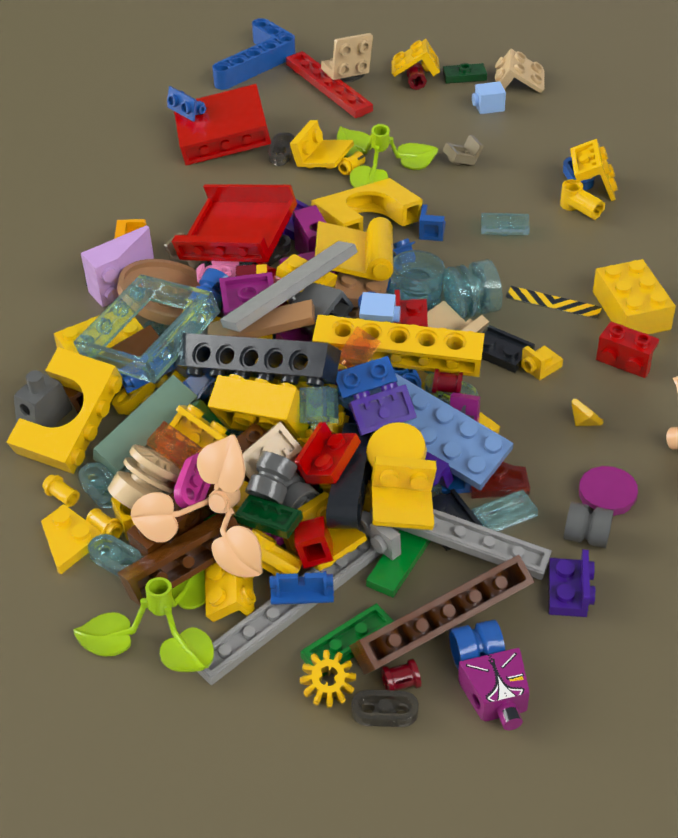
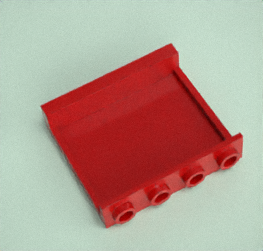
(229, 126)
(238, 223)

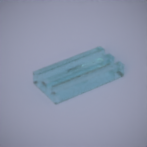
(507, 515)

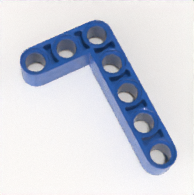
(271, 50)

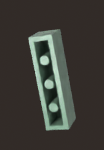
(142, 424)

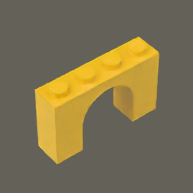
(378, 197)
(66, 445)

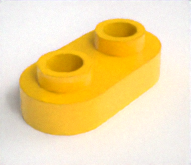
(126, 402)

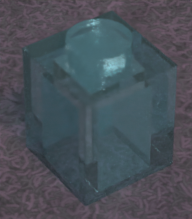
(319, 405)

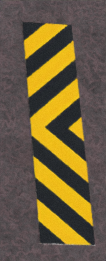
(554, 302)

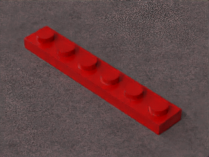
(334, 89)

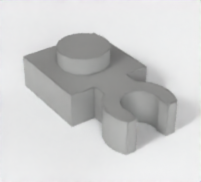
(383, 538)

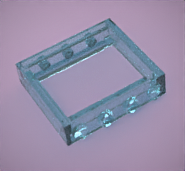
(198, 314)

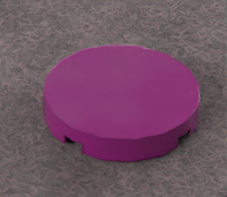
(608, 489)

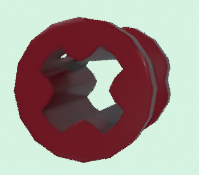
(418, 77)
(447, 382)
(401, 676)

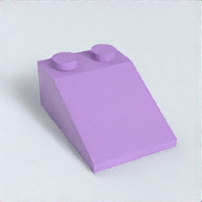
(106, 261)

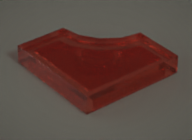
(503, 482)

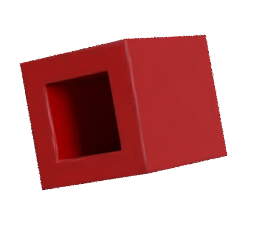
(313, 542)

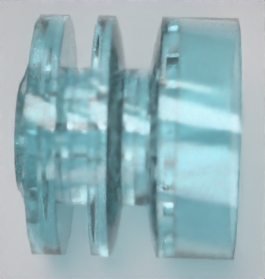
(418, 276)
(473, 288)

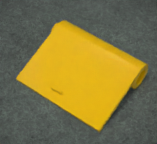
(374, 248)

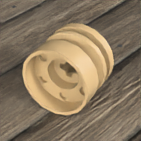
(149, 474)

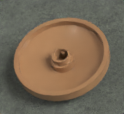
(163, 270)

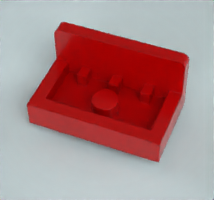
(626, 349)

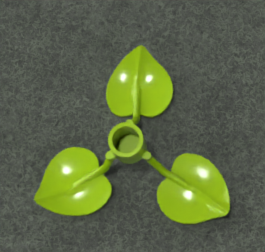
(412, 155)
(184, 652)

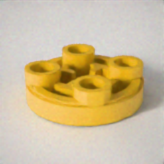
(397, 441)

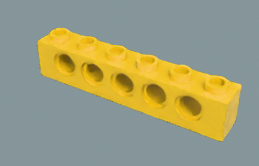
(409, 345)

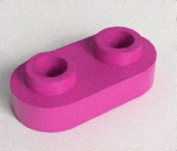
(190, 486)

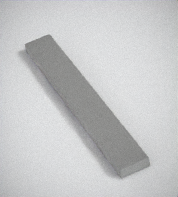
(270, 619)

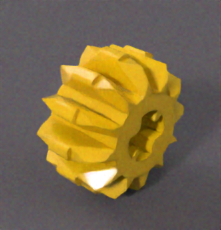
(315, 677)

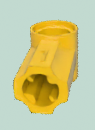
(575, 198)
(276, 558)

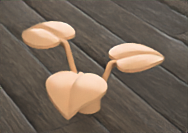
(224, 466)

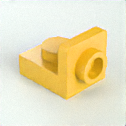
(540, 362)

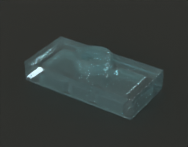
(505, 224)

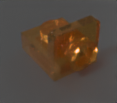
(358, 348)

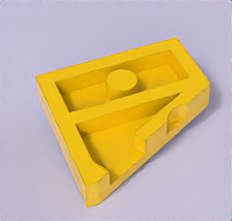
(68, 536)

